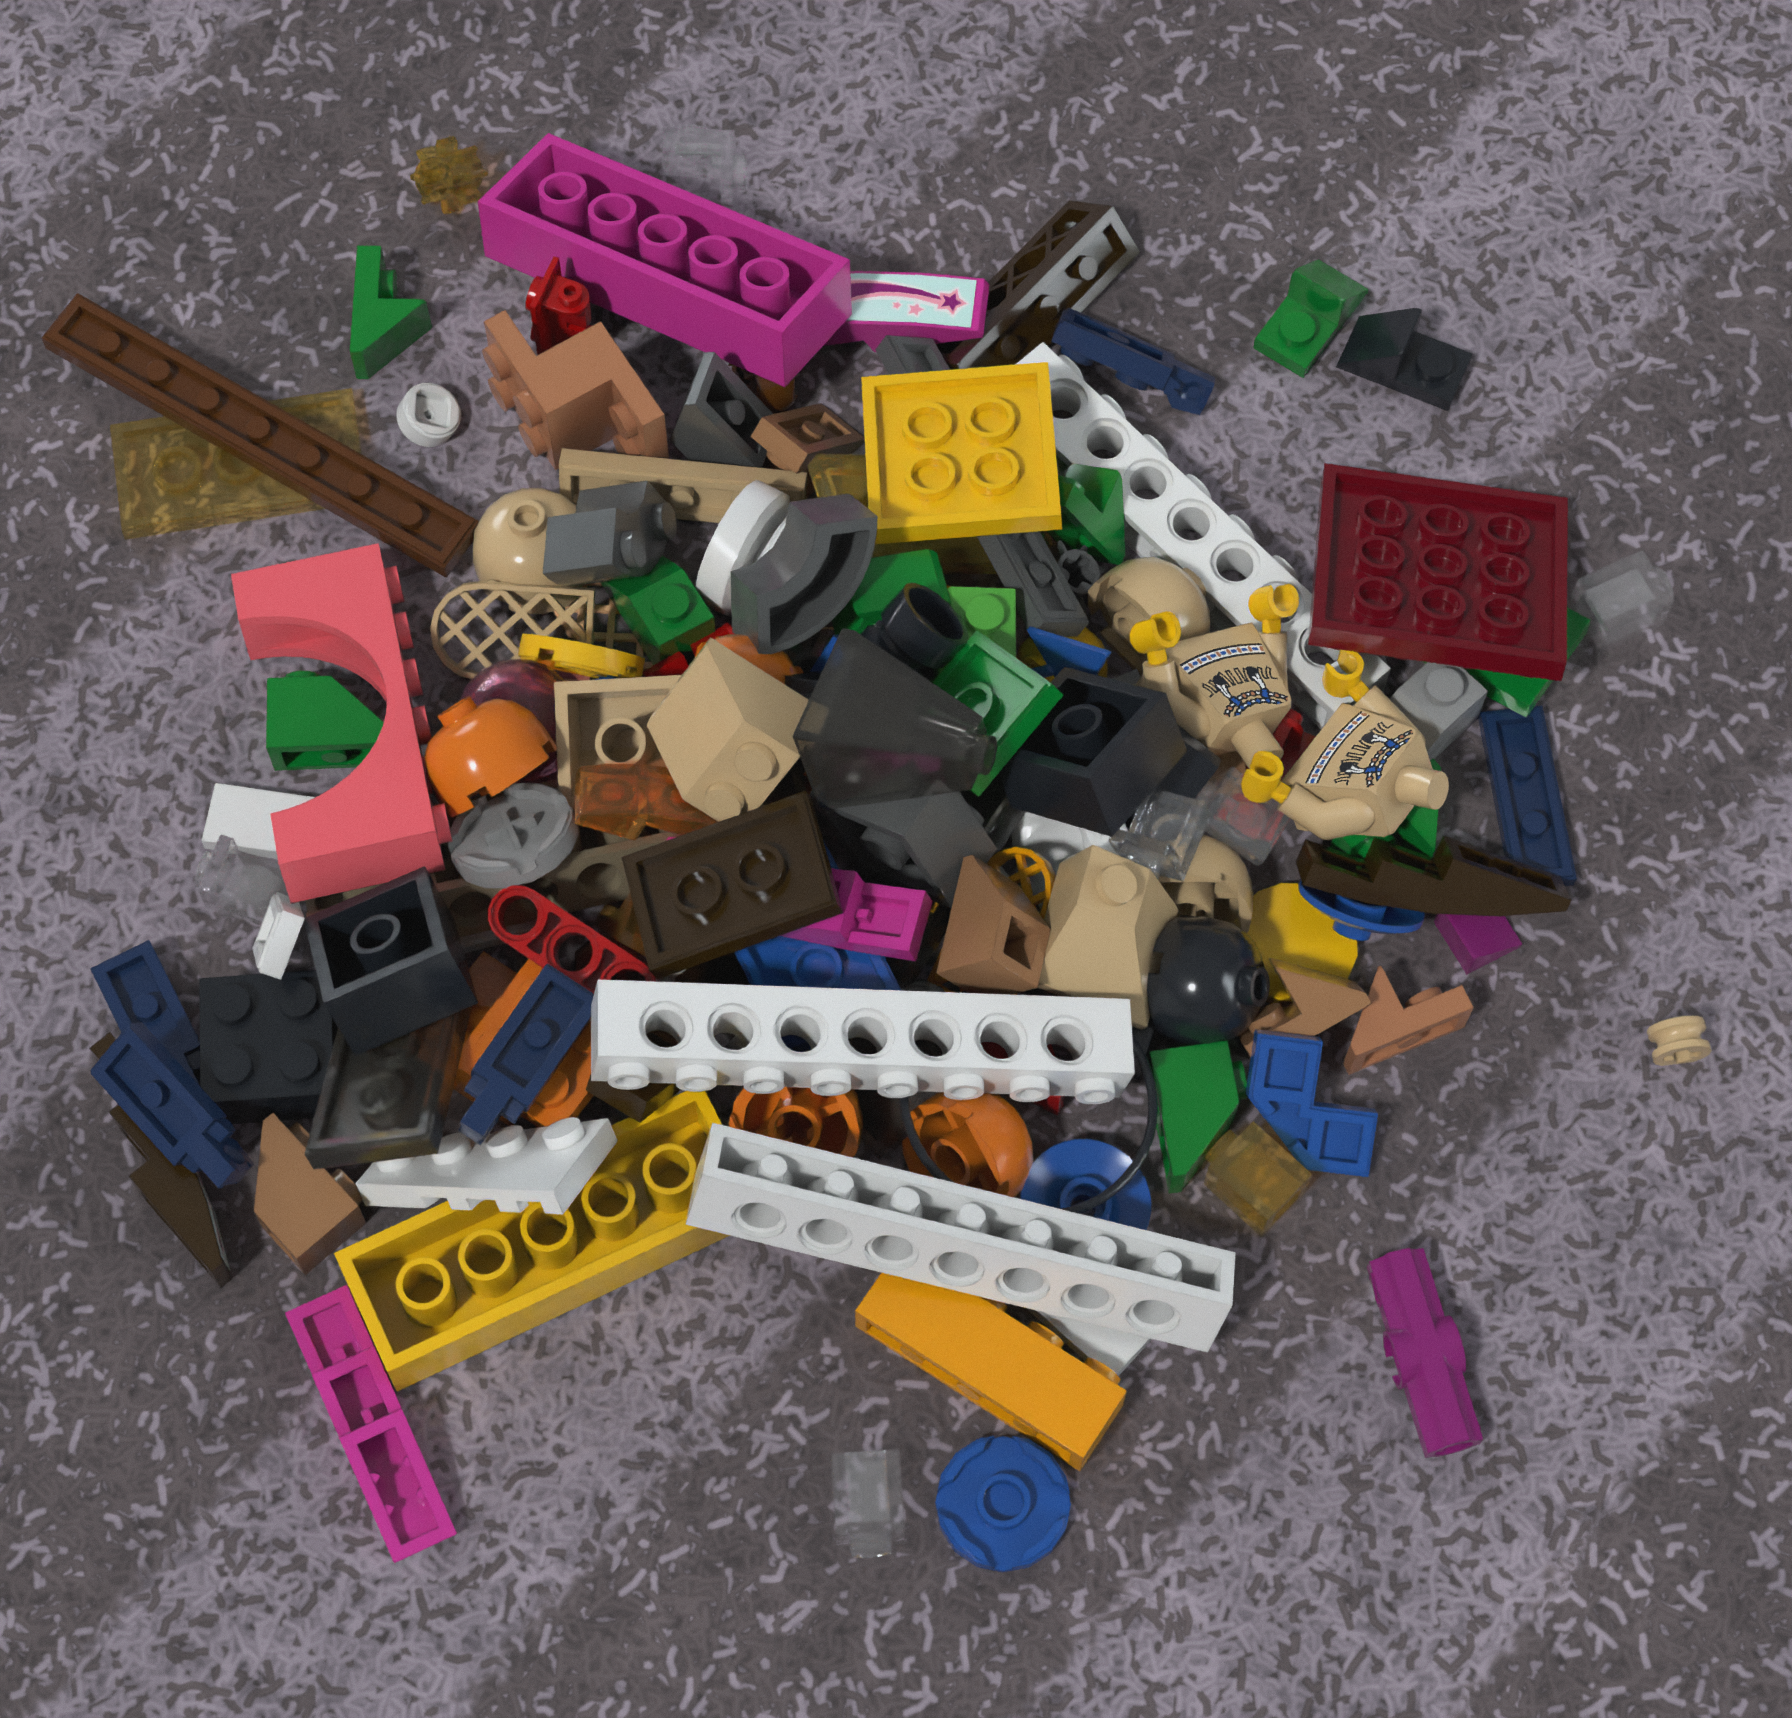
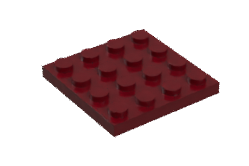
(1441, 572)

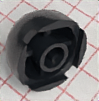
(1206, 982)

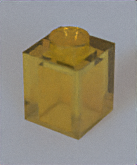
(1255, 1177)

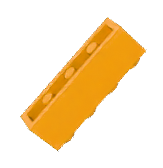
(996, 1363)

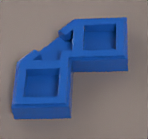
(1283, 1091)

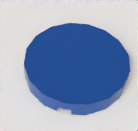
(1003, 1528)

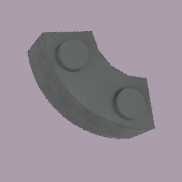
(610, 537)
(805, 574)

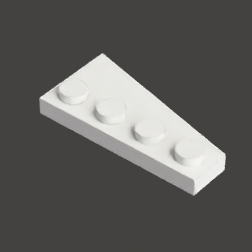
(508, 1167)

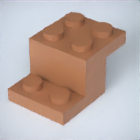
(573, 393)

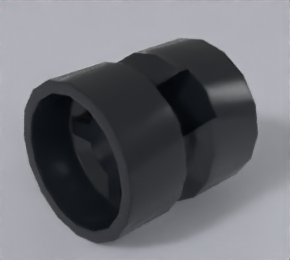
(919, 630)

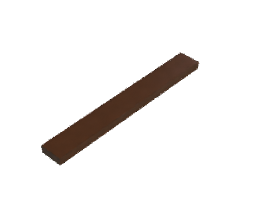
(261, 435)

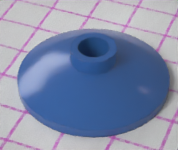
(1360, 919)
(1083, 1170)

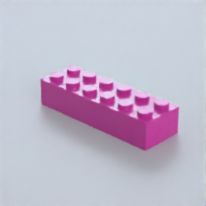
(668, 258)

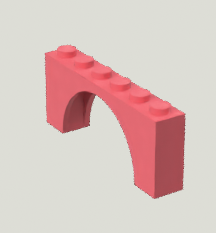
(382, 813)

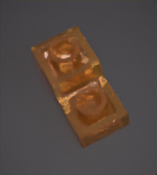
(629, 797)

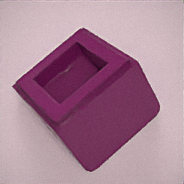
(1477, 938)

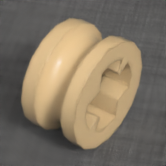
(1679, 1040)

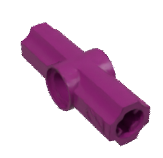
(1425, 1352)

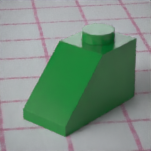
(662, 610)
(316, 723)
(1196, 1104)

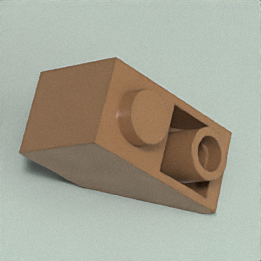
(992, 934)
(301, 1206)

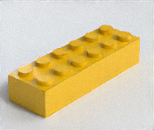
(483, 1275)

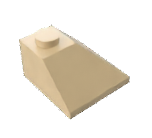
(1105, 930)

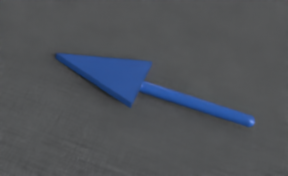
(1066, 652)

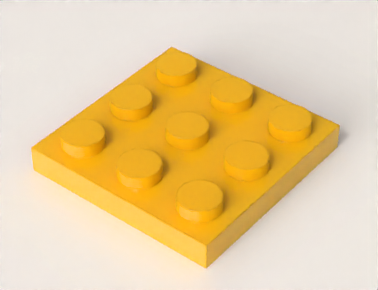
(961, 453)

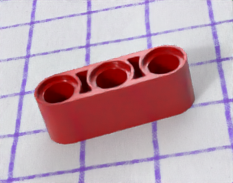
(551, 930)

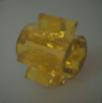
(449, 175)

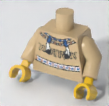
(1225, 683)
(1357, 771)

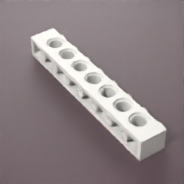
(1184, 505)
(892, 1020)
(961, 1238)

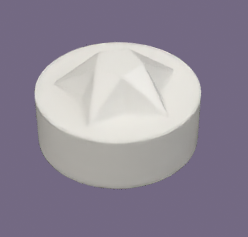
(428, 414)

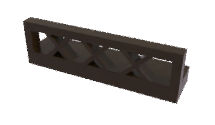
(1029, 301)

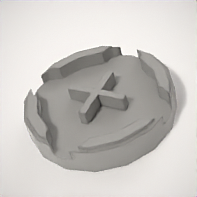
(513, 836)

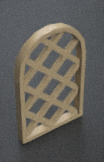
(503, 588)

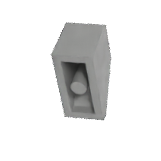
(1440, 703)

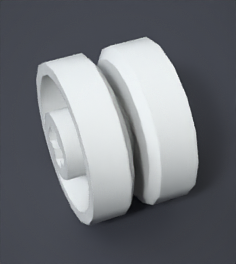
(740, 540)

